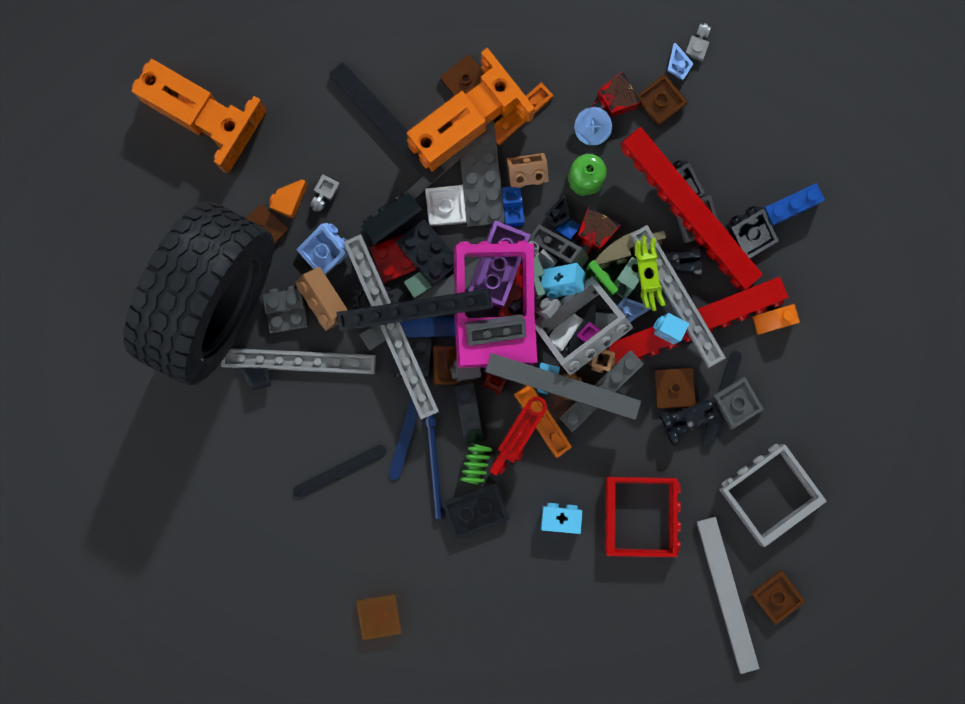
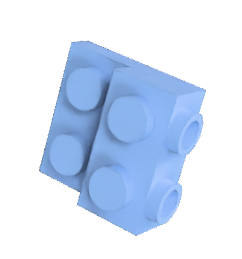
(323, 248)

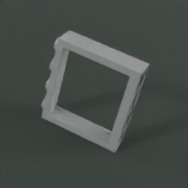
(594, 345)
(794, 517)

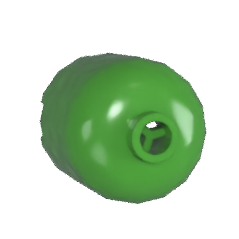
(587, 182)

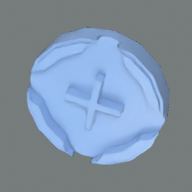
(593, 126)

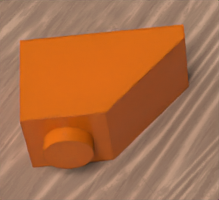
(288, 198)
(776, 319)

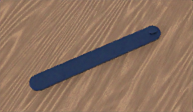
(404, 441)

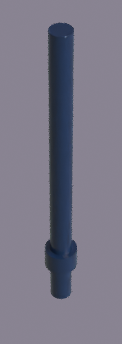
(430, 422)

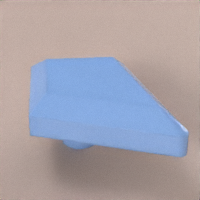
(679, 63)
(631, 309)

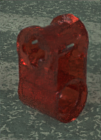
(498, 380)

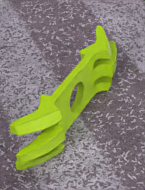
(648, 285)

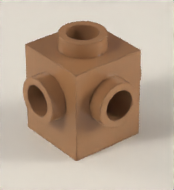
(605, 363)

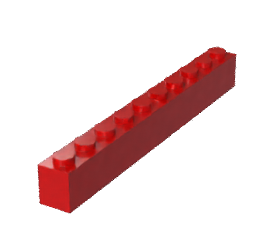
(690, 209)
(715, 314)

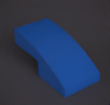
(513, 206)

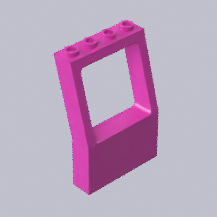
(521, 349)

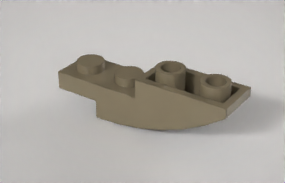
(620, 250)

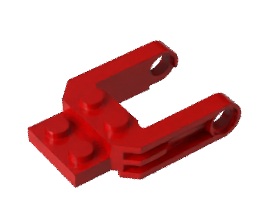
(518, 436)

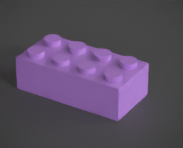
(498, 272)

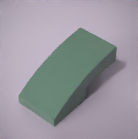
(538, 273)
(418, 284)

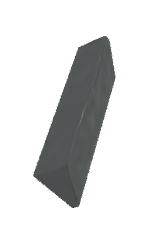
(495, 329)

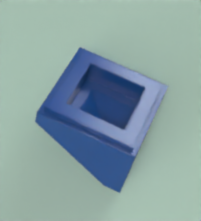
(568, 229)

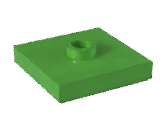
(601, 277)

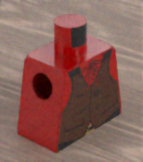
(617, 96)
(595, 230)

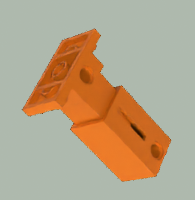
(199, 111)
(467, 115)

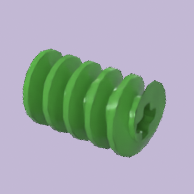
(476, 463)

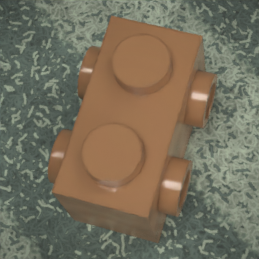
(527, 170)

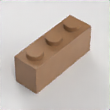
(321, 297)

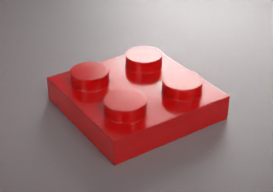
(391, 260)

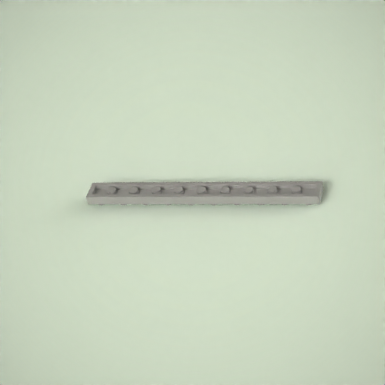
(393, 332)

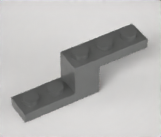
(610, 381)

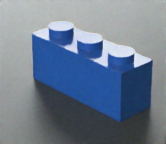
(794, 204)

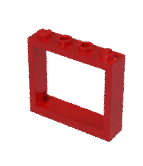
(673, 524)

